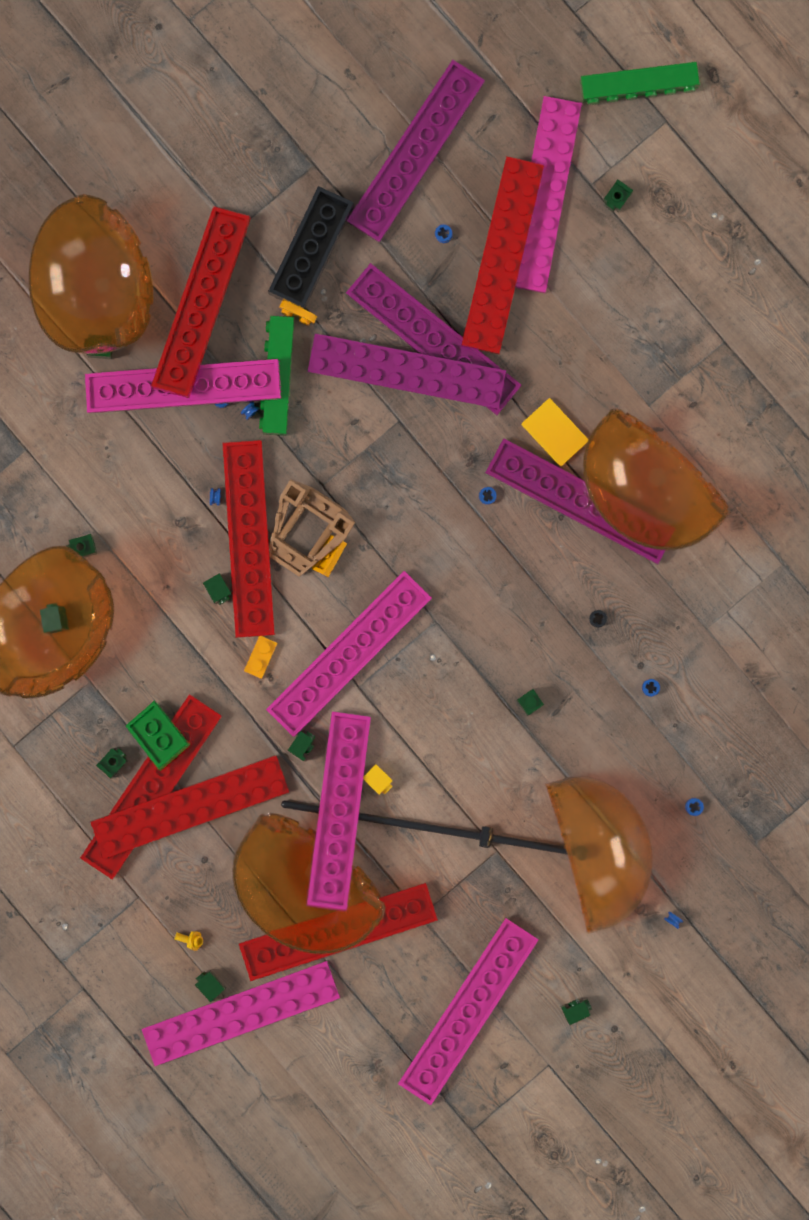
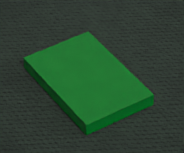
(157, 735)

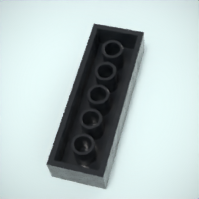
(311, 247)

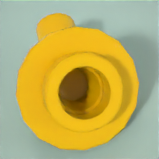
(194, 940)

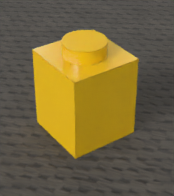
(378, 780)

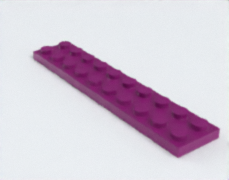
(415, 151)
(418, 325)
(407, 371)
(558, 491)

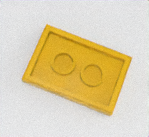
(554, 432)

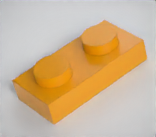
(328, 562)
(260, 657)

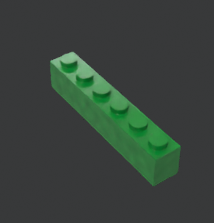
(639, 82)
(278, 347)

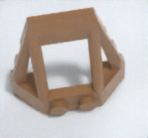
(311, 499)

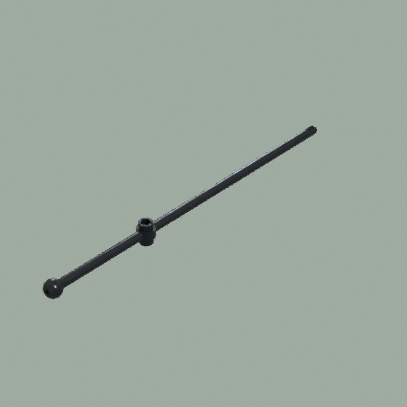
(485, 837)

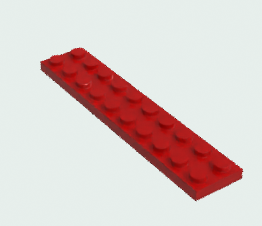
(502, 255)
(201, 302)
(248, 539)
(195, 723)
(189, 806)
(402, 912)

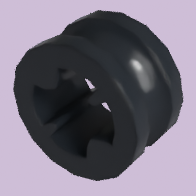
(592, 616)

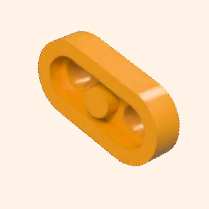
(304, 316)

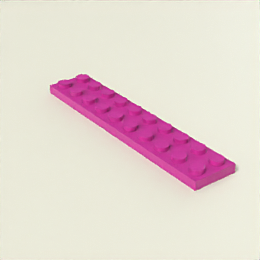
(554, 150)
(212, 385)
(349, 653)
(338, 811)
(468, 1011)
(240, 1013)

